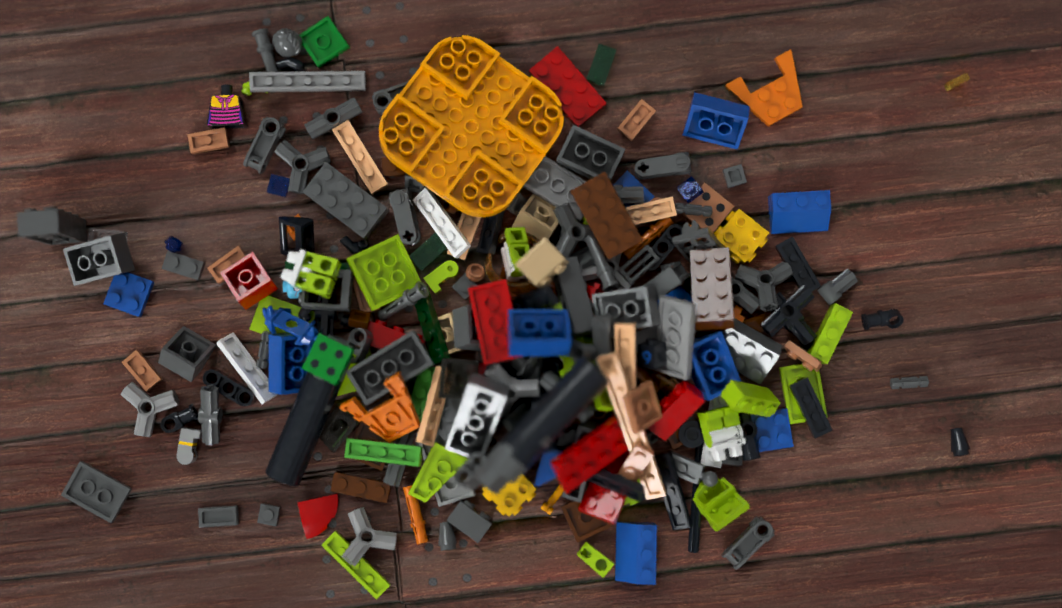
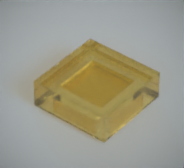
(957, 81)

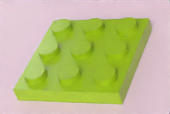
(383, 272)

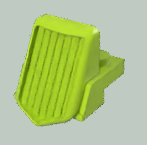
(719, 503)

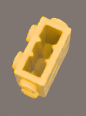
(741, 236)
(512, 495)

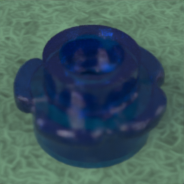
(173, 244)

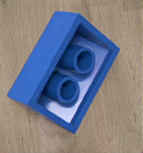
(716, 120)
(799, 211)
(539, 332)
(286, 363)
(712, 365)
(545, 471)
(636, 552)

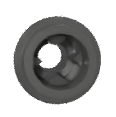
(447, 538)

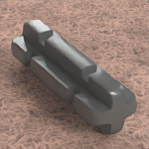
(692, 209)
(263, 353)
(909, 382)

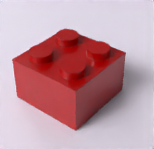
(249, 280)

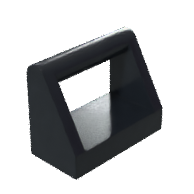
(303, 234)

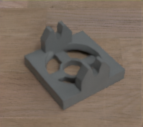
(692, 234)

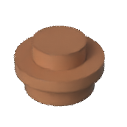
(475, 272)

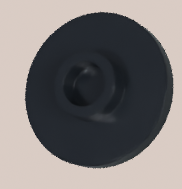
(691, 434)

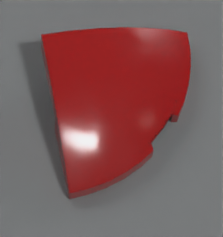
(317, 514)

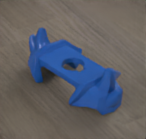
(278, 318)

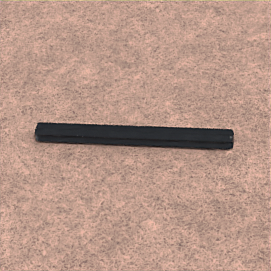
(694, 531)

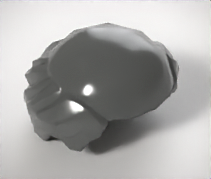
(287, 42)

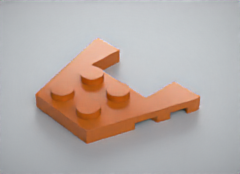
(774, 99)
(390, 418)

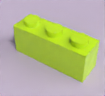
(829, 333)
(750, 398)

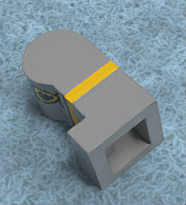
(187, 445)

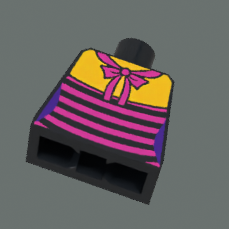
(226, 110)

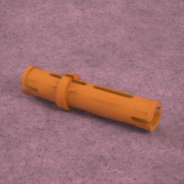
(653, 232)
(417, 521)

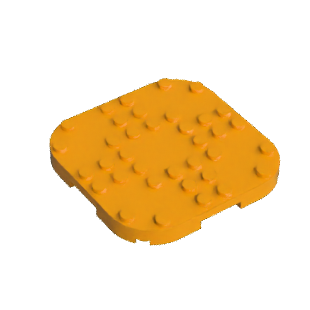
(471, 126)

